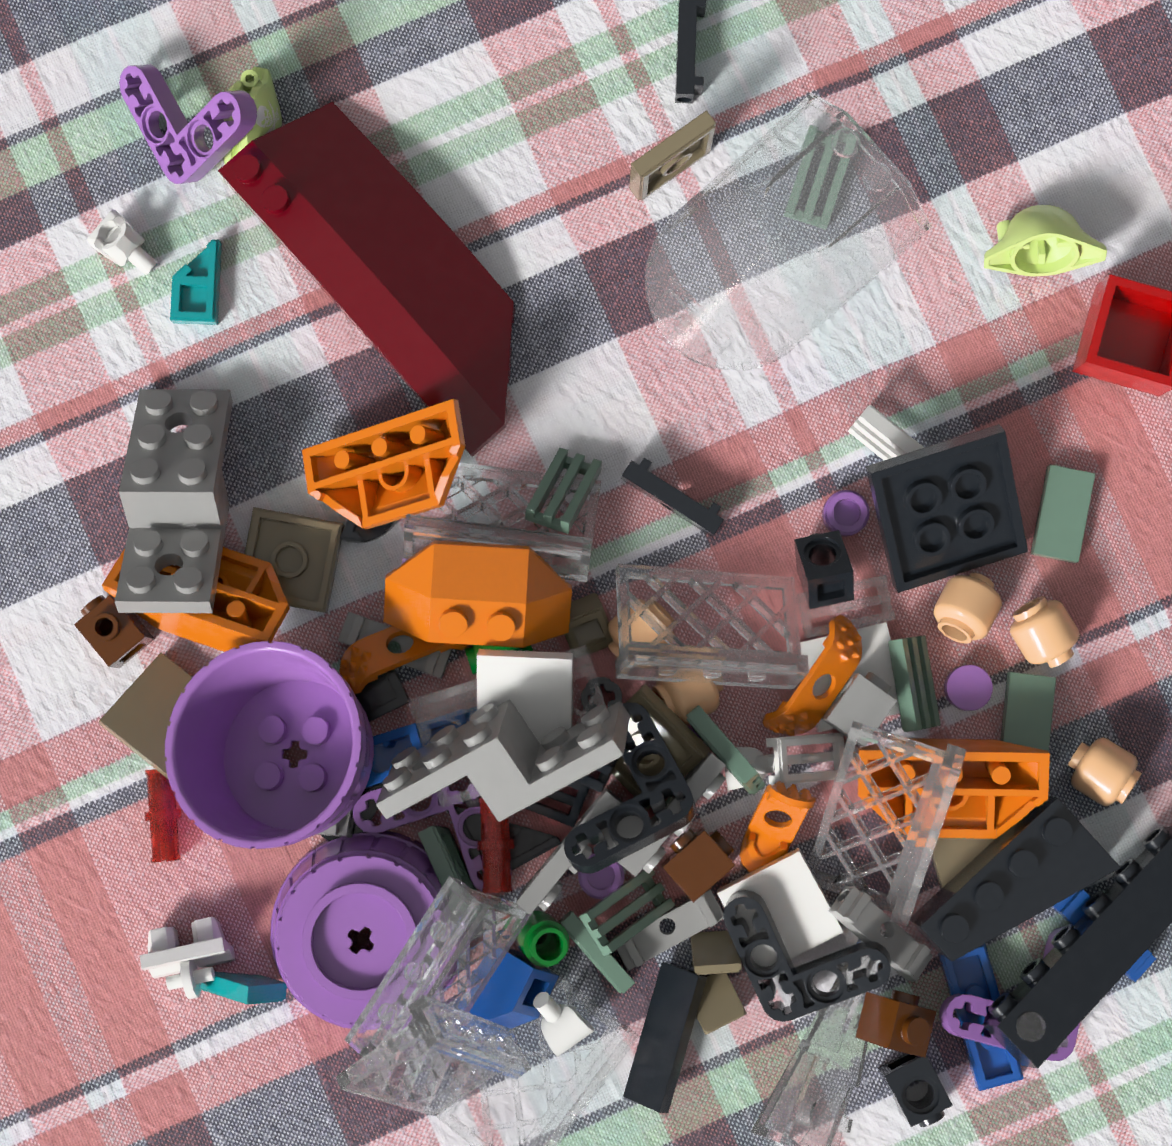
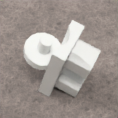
(168, 958)

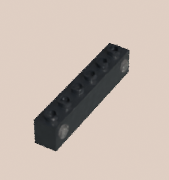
(1087, 956)

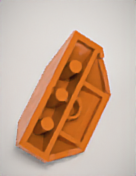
(389, 466)
(478, 595)
(245, 610)
(993, 792)

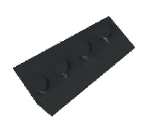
(1013, 880)

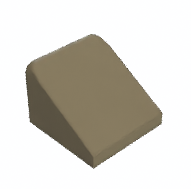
(588, 624)
(714, 953)
(719, 1003)

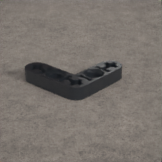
(653, 792)
(800, 978)

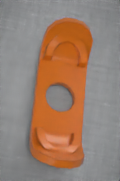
(371, 658)
(838, 659)
(770, 839)

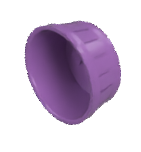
(232, 739)
(344, 886)

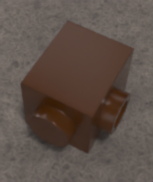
(112, 634)
(698, 861)
(896, 1022)

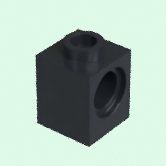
(824, 569)
(900, 1074)

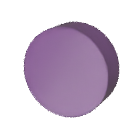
(845, 512)
(968, 687)
(603, 882)

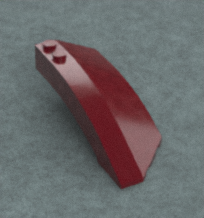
(384, 262)

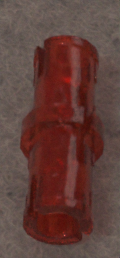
(162, 818)
(495, 851)

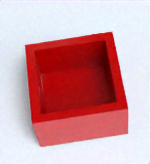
(1128, 336)

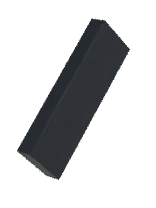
(665, 1037)

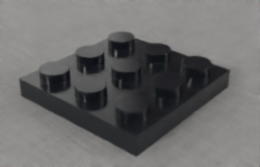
(947, 508)

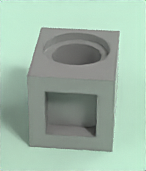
(861, 701)

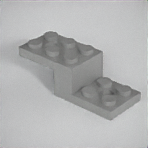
(174, 501)
(505, 759)
(544, 885)

